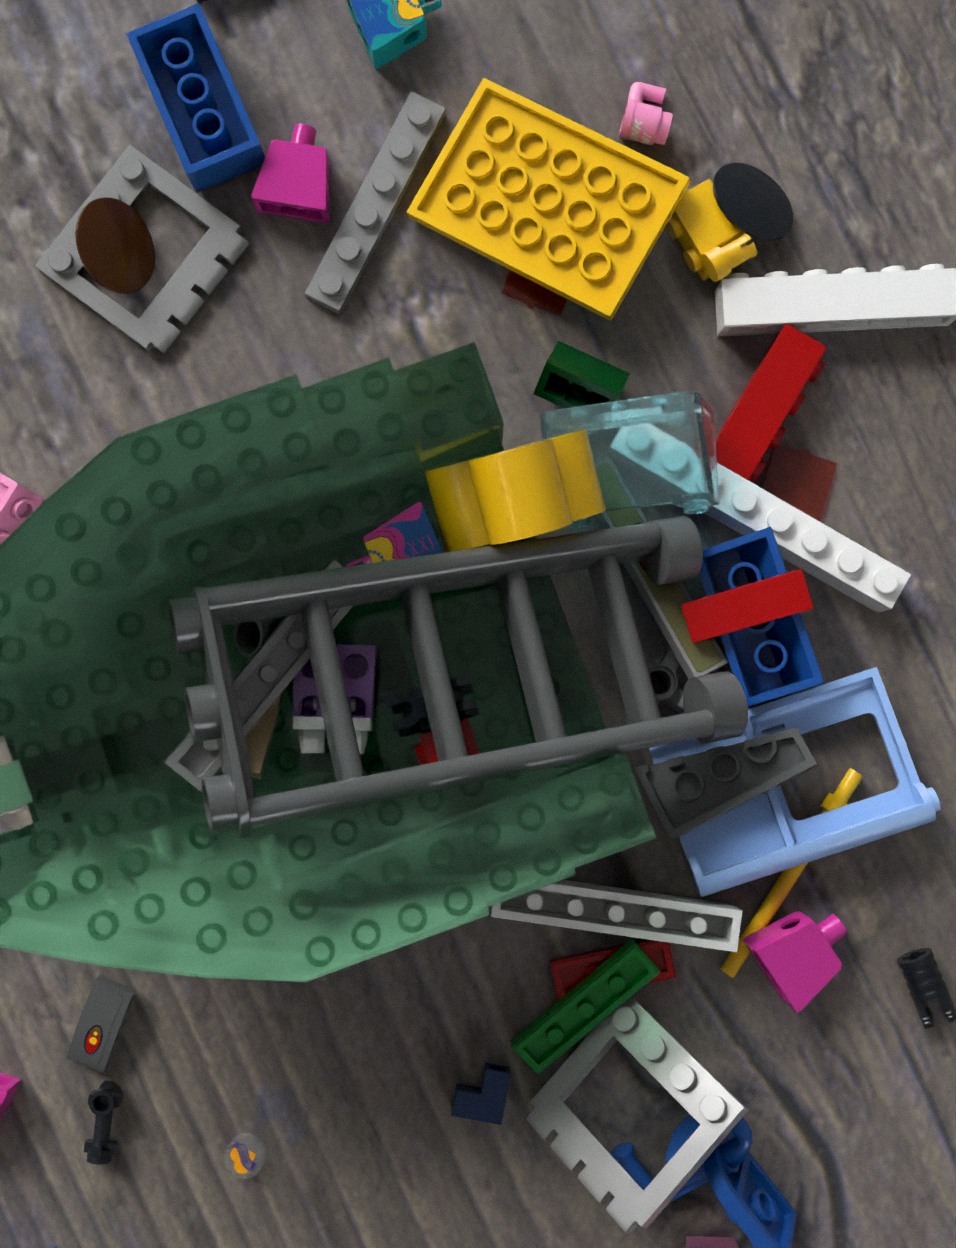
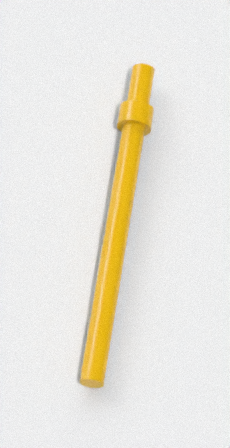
(787, 878)

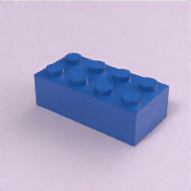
(196, 98)

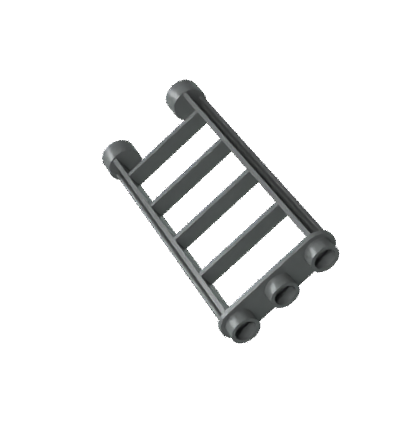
(670, 553)

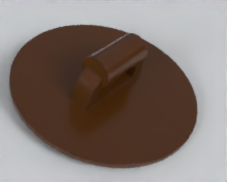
(115, 245)

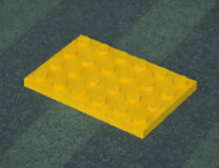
(548, 198)

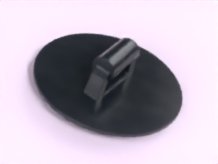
(752, 201)

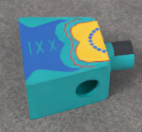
(390, 25)

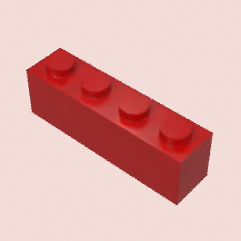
(767, 400)

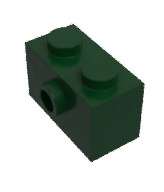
(579, 379)

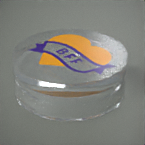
(245, 1156)

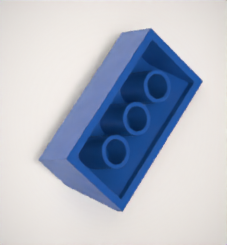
(773, 655)

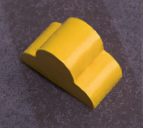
(516, 492)

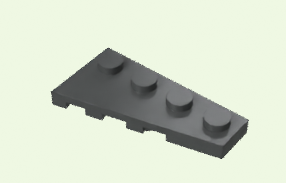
(716, 781)

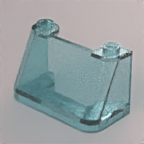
(647, 450)

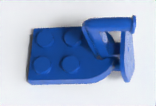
(736, 1180)

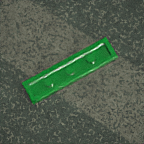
(585, 1006)

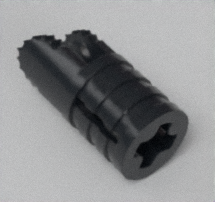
(926, 984)

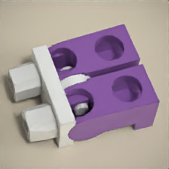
(359, 676)

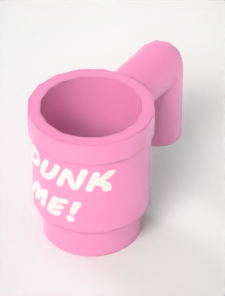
(644, 121)

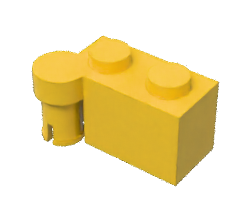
(707, 236)

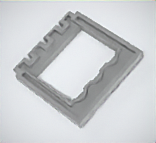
(200, 269)
(677, 1072)

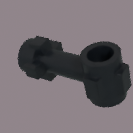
(101, 1103)

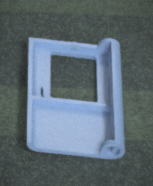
(763, 834)

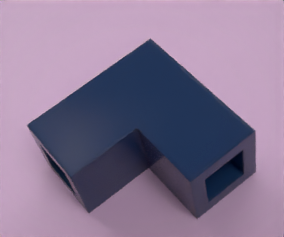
(486, 1102)

